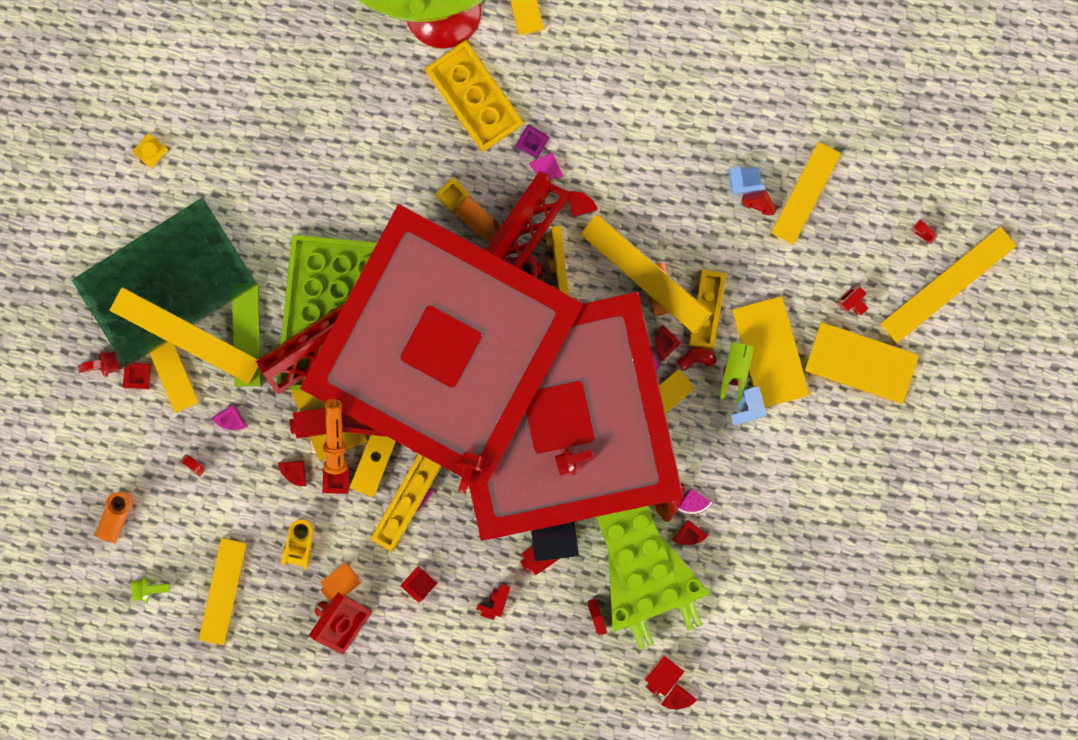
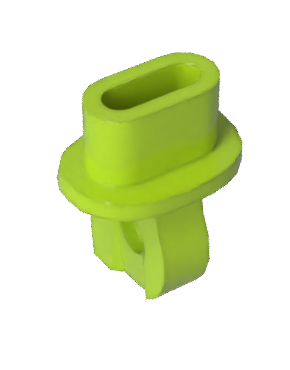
(141, 589)

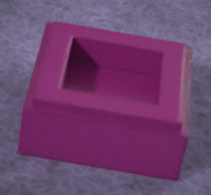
(532, 141)

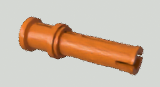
(334, 446)

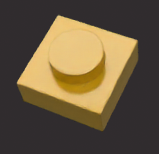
(150, 151)

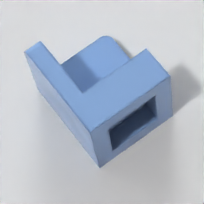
(745, 180)
(750, 407)

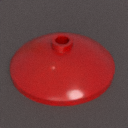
(449, 31)

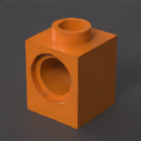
(340, 580)

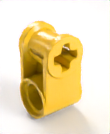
(298, 546)

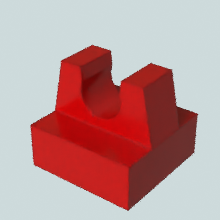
(853, 300)

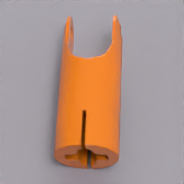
(477, 219)

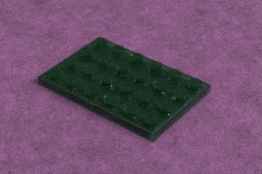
(178, 265)

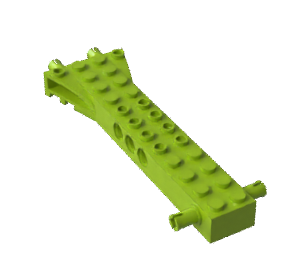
(646, 574)

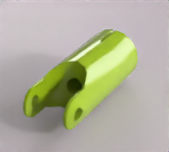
(737, 368)

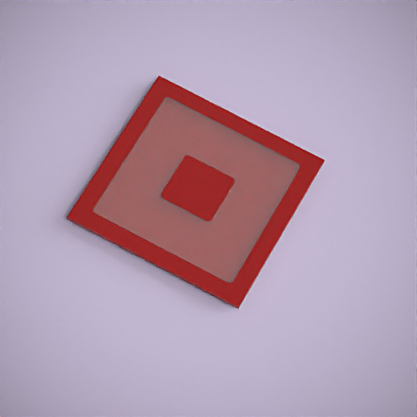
(441, 344)
(593, 398)

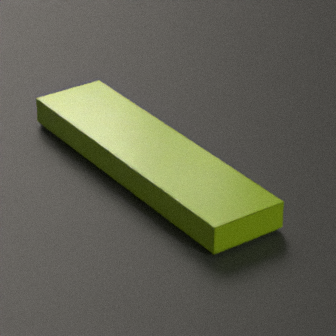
(247, 330)

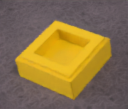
(452, 194)

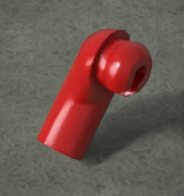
(697, 355)

